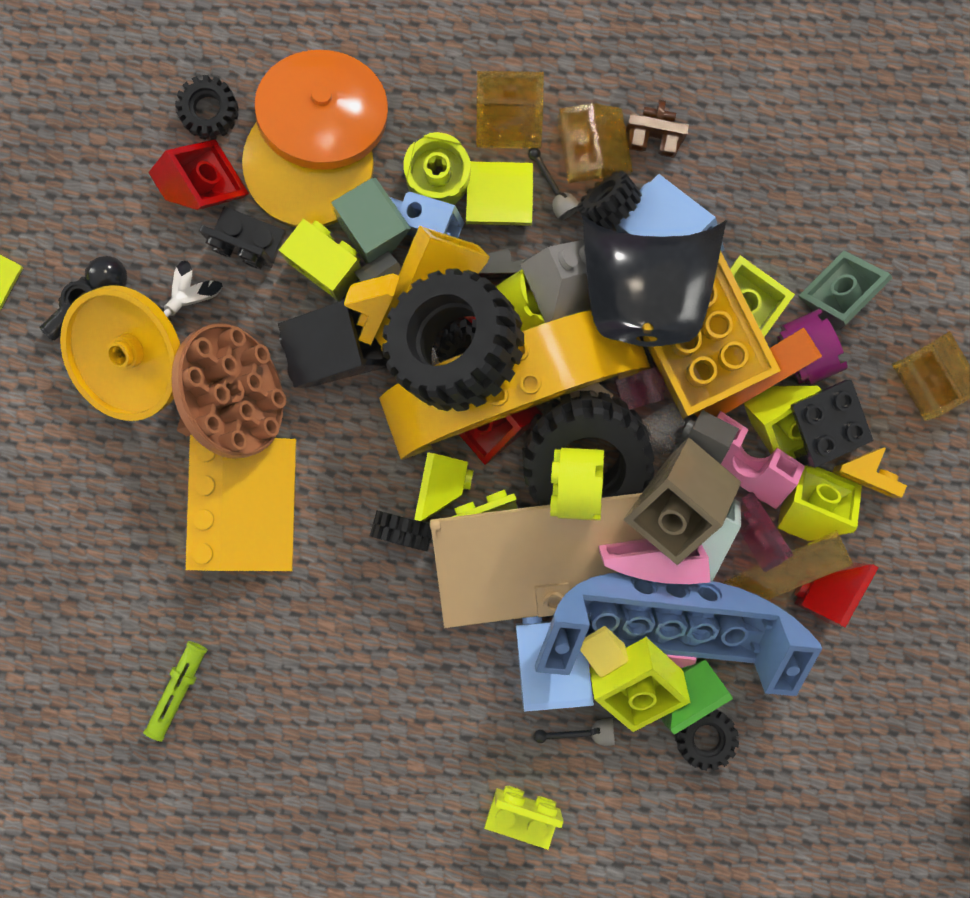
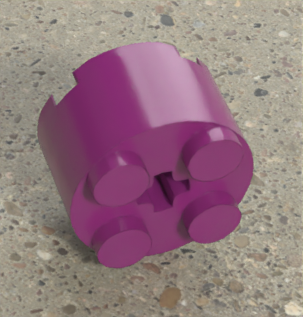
(826, 342)

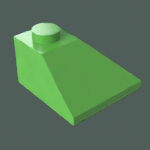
(705, 695)

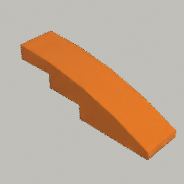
(791, 356)

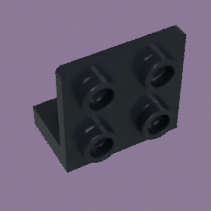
(245, 236)
(830, 424)

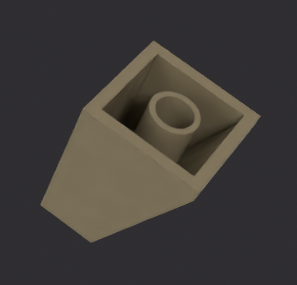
(684, 502)

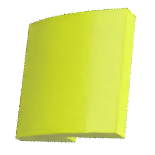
(500, 193)

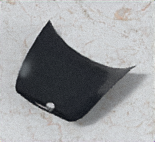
(650, 282)

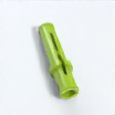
(193, 655)

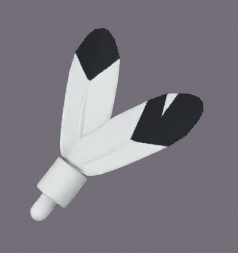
(184, 294)

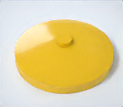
(293, 191)
(120, 352)

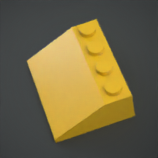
(722, 357)
(241, 509)

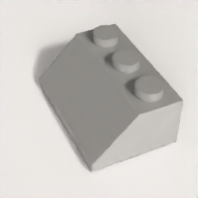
(559, 280)

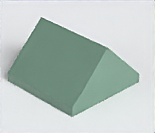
(370, 220)
(844, 288)

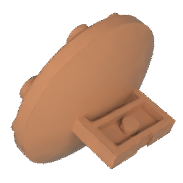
(227, 391)

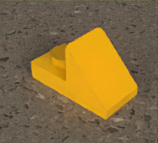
(372, 301)
(863, 471)

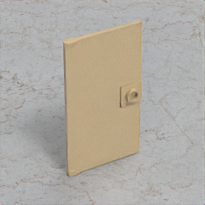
(520, 559)

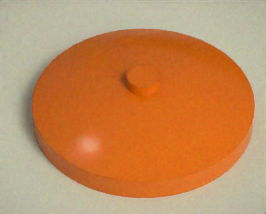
(321, 109)

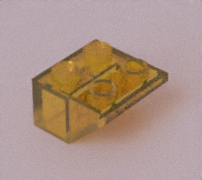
(509, 109)
(593, 141)
(936, 376)

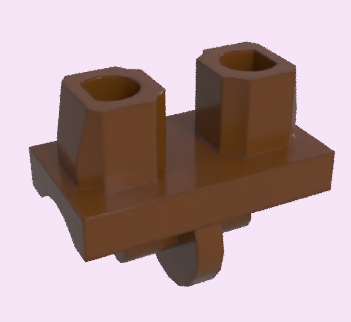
(656, 124)

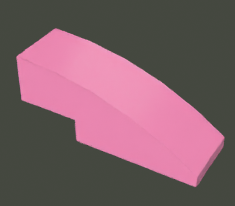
(648, 563)

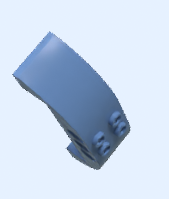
(683, 621)

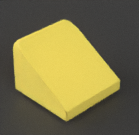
(604, 651)

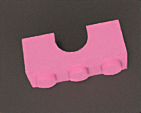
(766, 477)

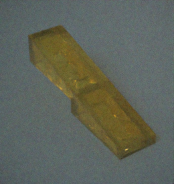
(806, 565)

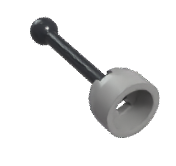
(564, 203)
(601, 732)

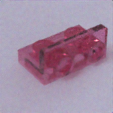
(763, 536)

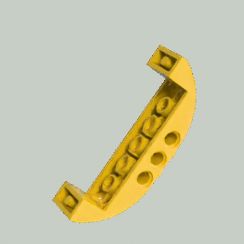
(554, 362)

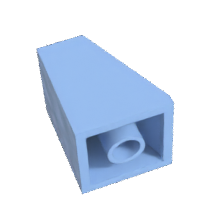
(666, 212)
(548, 690)

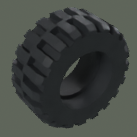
(425, 313)
(588, 418)

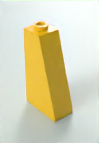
(431, 253)

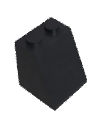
(326, 346)

